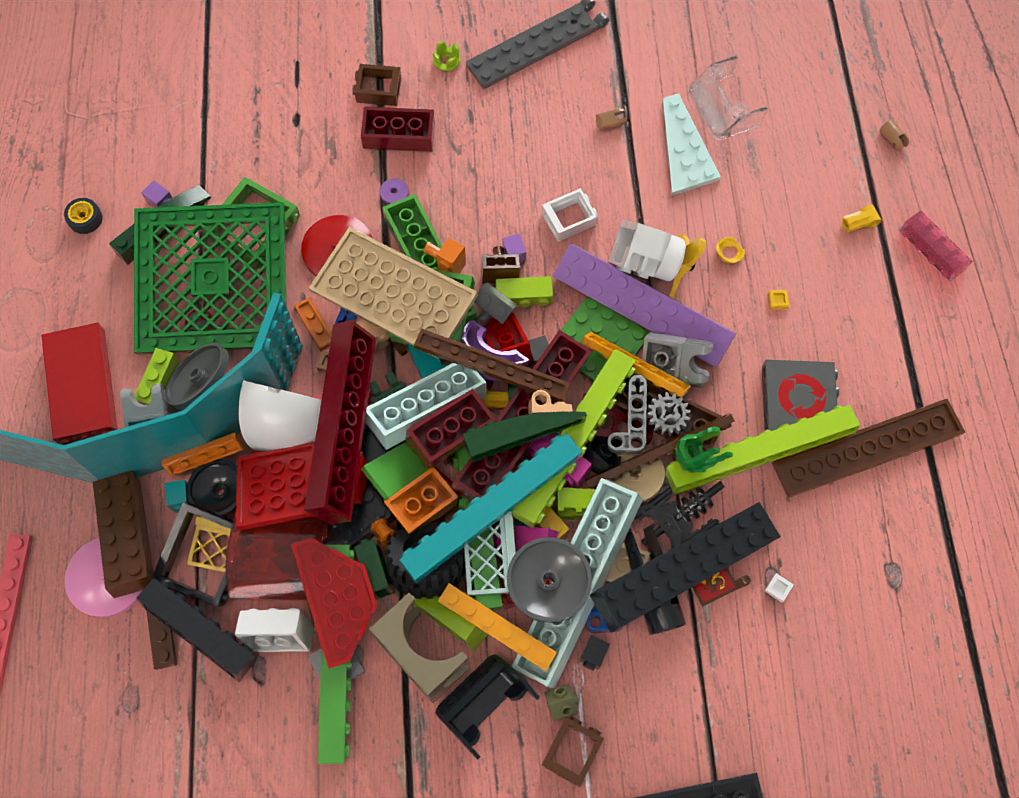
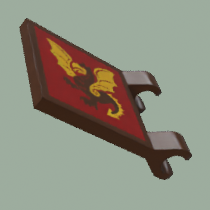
(718, 586)

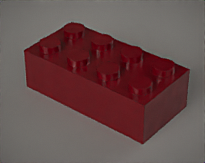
(398, 129)
(443, 431)

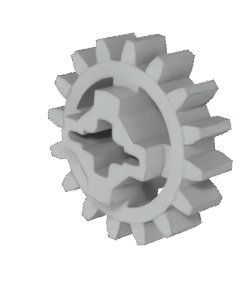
(673, 421)

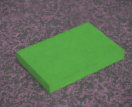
(394, 470)

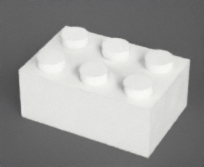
(274, 630)

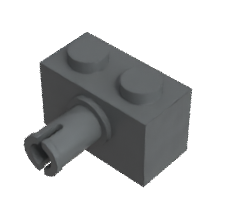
(493, 305)

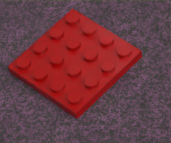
(273, 486)

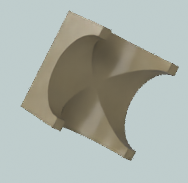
(430, 676)

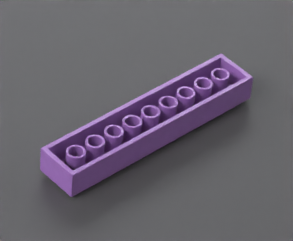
(640, 301)

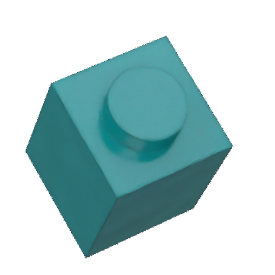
(176, 494)

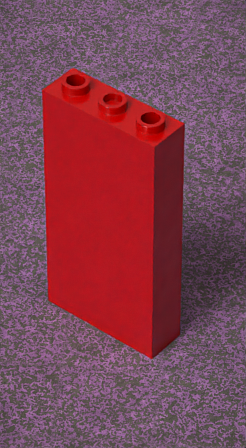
(78, 383)

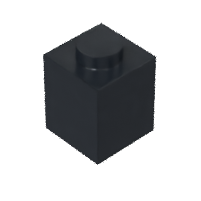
(594, 653)

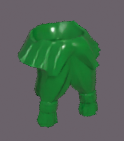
(700, 460)

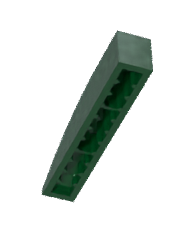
(124, 243)
(516, 431)

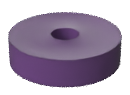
(393, 185)

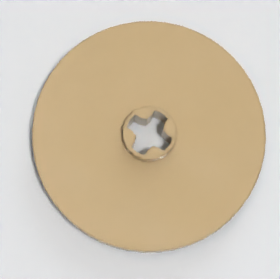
(650, 478)

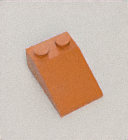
(422, 501)

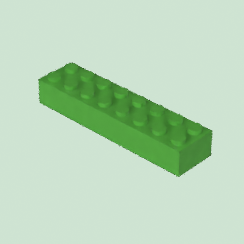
(412, 233)

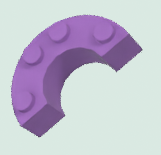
(474, 336)

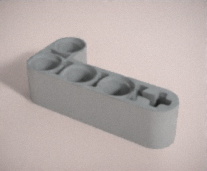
(633, 414)

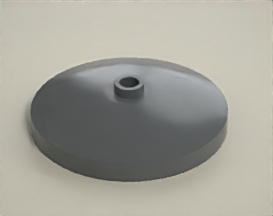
(196, 374)
(551, 560)

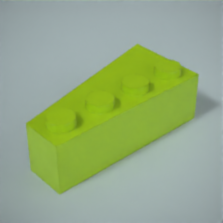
(456, 624)

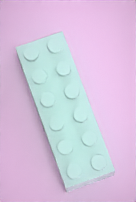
(412, 404)

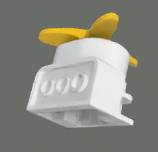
(655, 253)

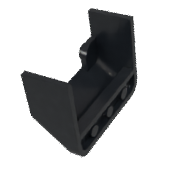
(479, 696)

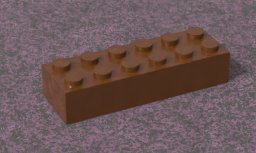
(698, 416)
(122, 534)

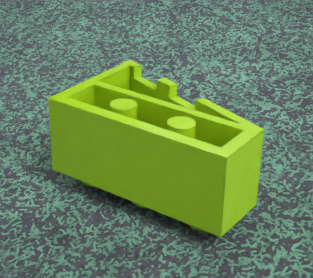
(572, 503)

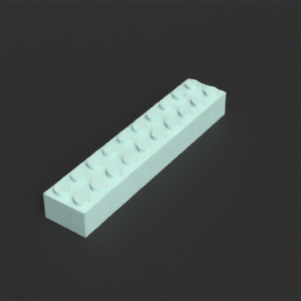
(599, 540)

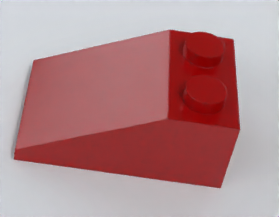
(507, 336)

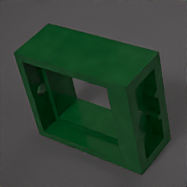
(371, 556)

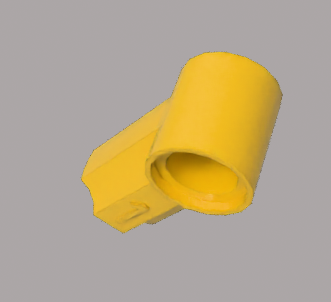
(866, 217)
(495, 400)

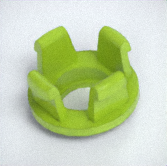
(445, 51)

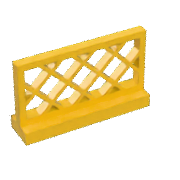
(207, 525)

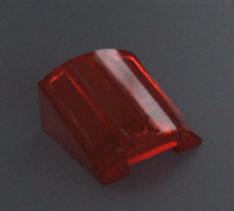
(262, 561)

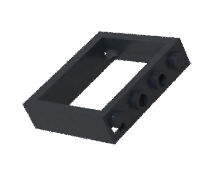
(172, 548)

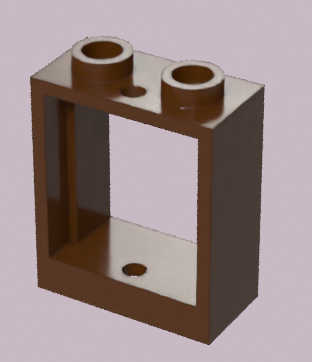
(373, 96)
(559, 769)

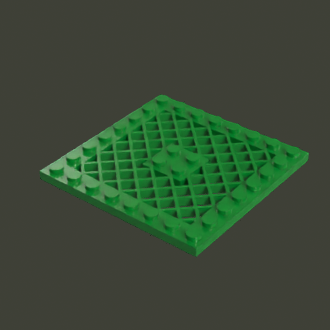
(208, 275)

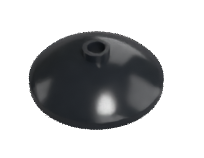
(207, 482)

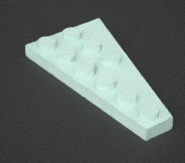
(686, 153)

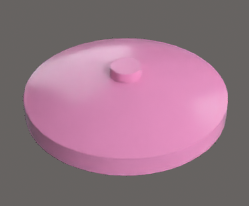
(87, 588)

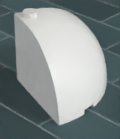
(276, 417)

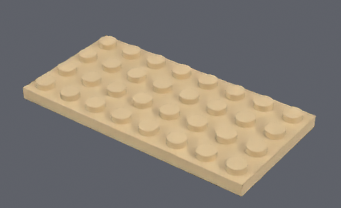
(391, 289)

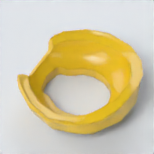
(729, 242)

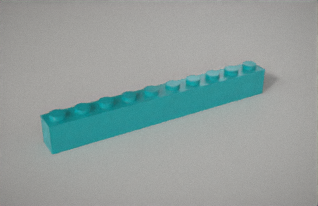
(490, 508)

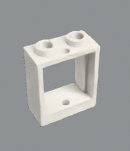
(565, 201)

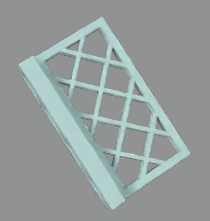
(508, 551)

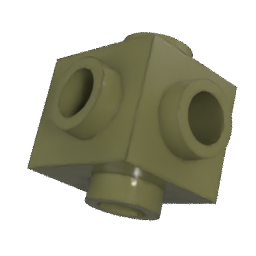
(561, 702)

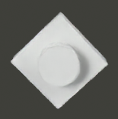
(779, 587)

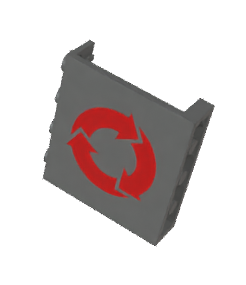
(797, 390)

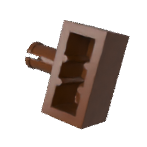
(499, 266)

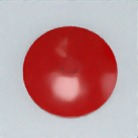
(324, 237)

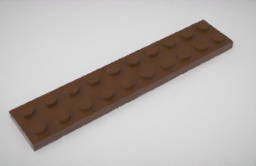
(868, 448)

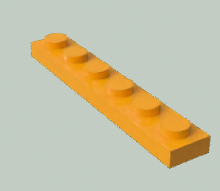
(643, 368)
(497, 627)

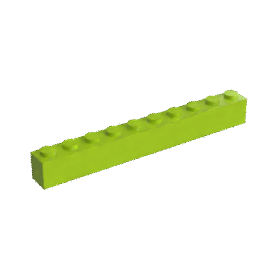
(595, 404)
(769, 447)

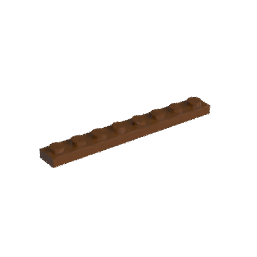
(490, 365)
(651, 455)

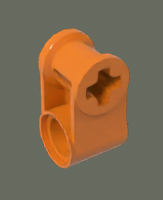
(382, 531)

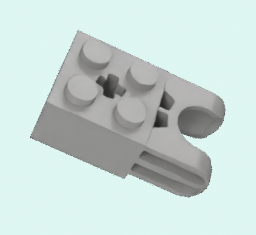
(679, 355)
(137, 413)

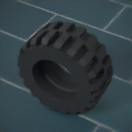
(433, 583)

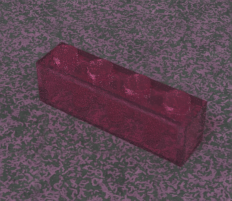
(935, 246)

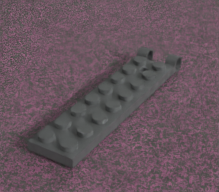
(535, 43)

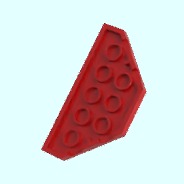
(337, 598)

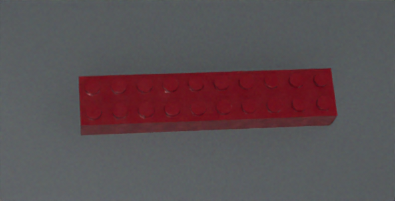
(560, 360)
(340, 424)

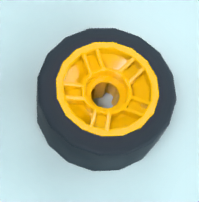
(79, 207)

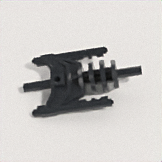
(676, 520)

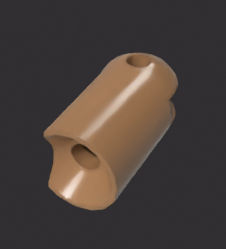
(608, 120)
(894, 135)

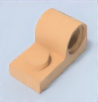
(547, 407)

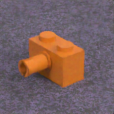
(450, 256)

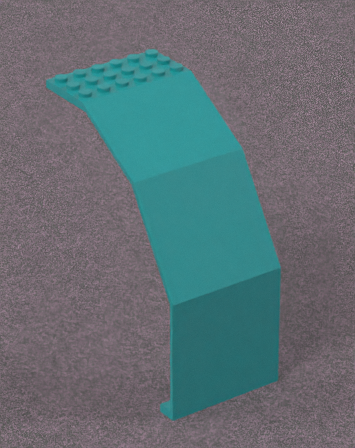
(147, 443)

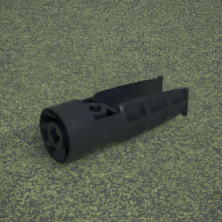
(669, 614)

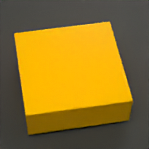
(778, 299)

